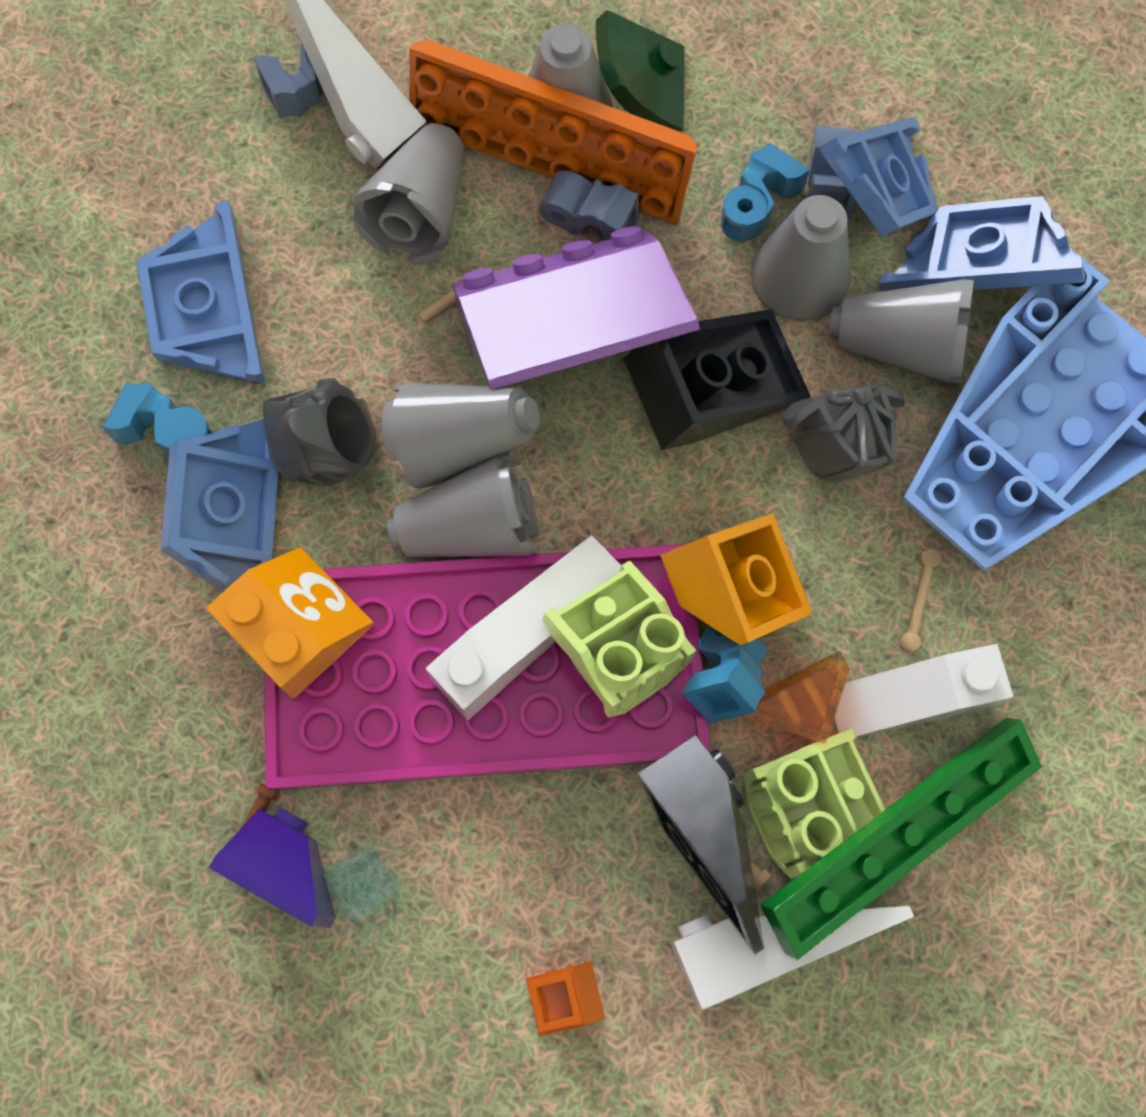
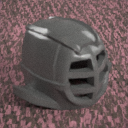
(846, 430)
(319, 433)

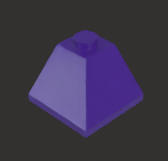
(279, 865)

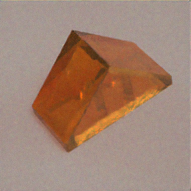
(805, 700)

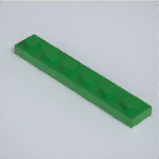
(900, 838)

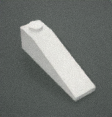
(360, 93)
(515, 633)
(722, 964)

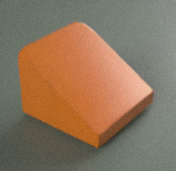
(565, 998)

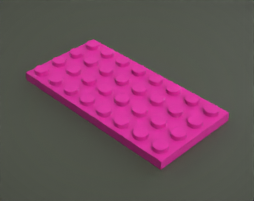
(386, 721)

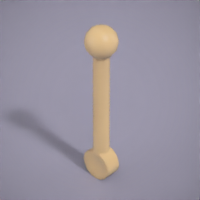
(929, 559)

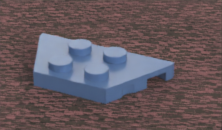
(884, 174)
(993, 245)
(201, 300)
(220, 503)

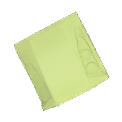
(622, 640)
(827, 797)

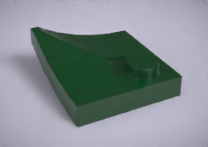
(642, 70)

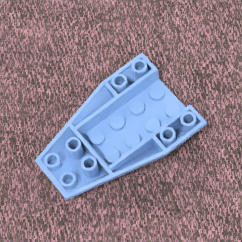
(1039, 424)

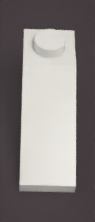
(924, 692)

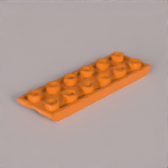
(550, 127)

